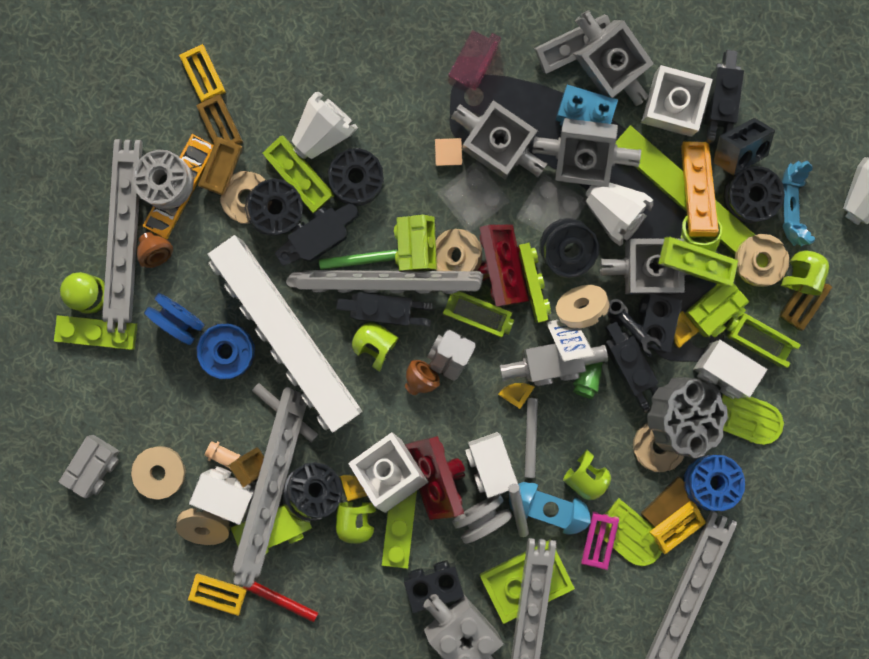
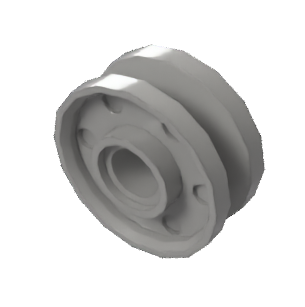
(150, 170)
(482, 519)

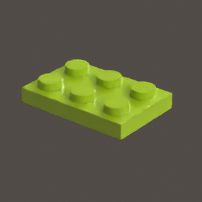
(505, 582)

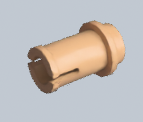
(220, 454)

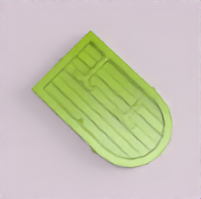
(753, 419)
(632, 535)

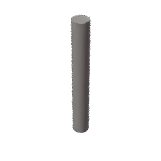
(273, 402)
(531, 436)
(518, 510)

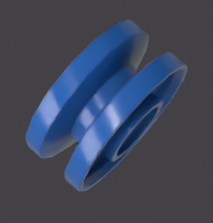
(174, 319)
(209, 351)
(729, 477)

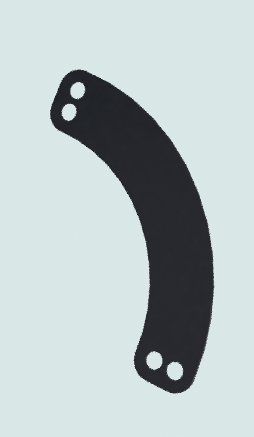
(538, 108)

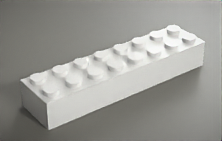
(285, 333)

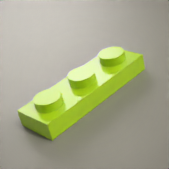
(298, 173)
(698, 262)
(534, 282)
(93, 333)
(399, 533)

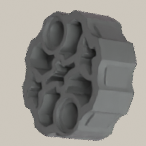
(687, 417)

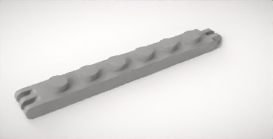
(121, 237)
(395, 281)
(269, 488)
(692, 588)
(533, 600)

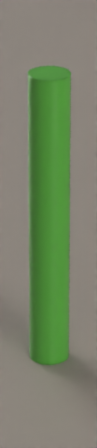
(358, 259)

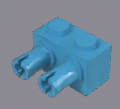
(585, 106)

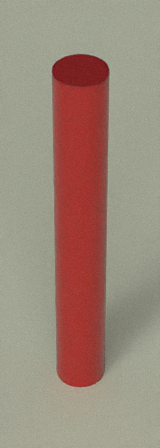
(282, 601)

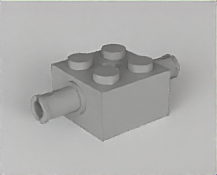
(629, 60)
(493, 124)
(601, 150)
(636, 269)
(546, 362)
(460, 630)

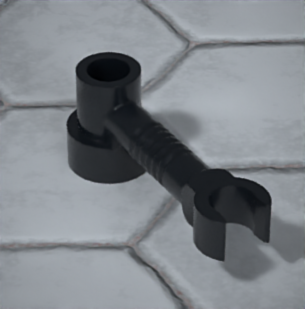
(622, 318)

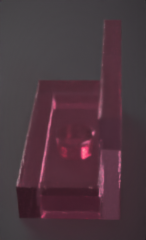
(475, 59)

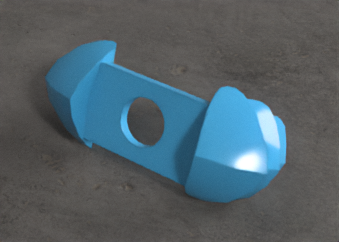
(793, 179)
(571, 515)

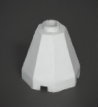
(321, 127)
(858, 196)
(618, 209)

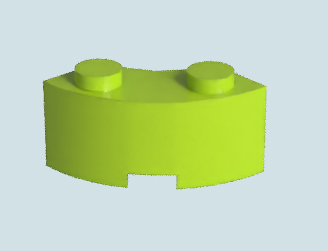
(284, 528)

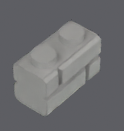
(450, 354)
(89, 467)

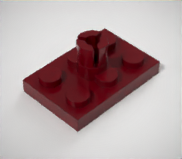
(502, 264)
(440, 492)

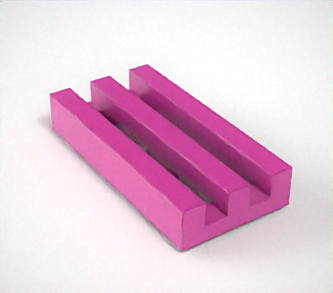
(604, 520)

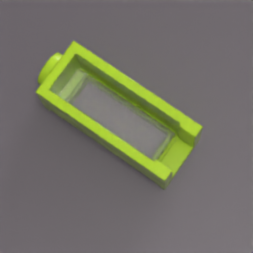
(479, 314)
(761, 339)

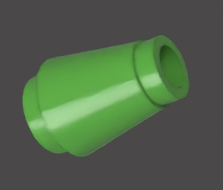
(589, 381)

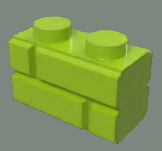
(416, 243)
(716, 309)

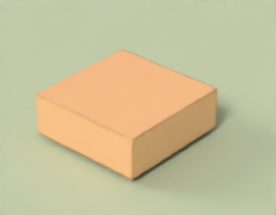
(448, 152)

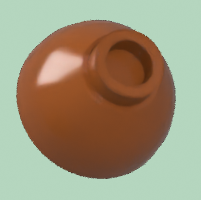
(153, 250)
(421, 378)

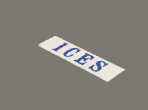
(569, 341)

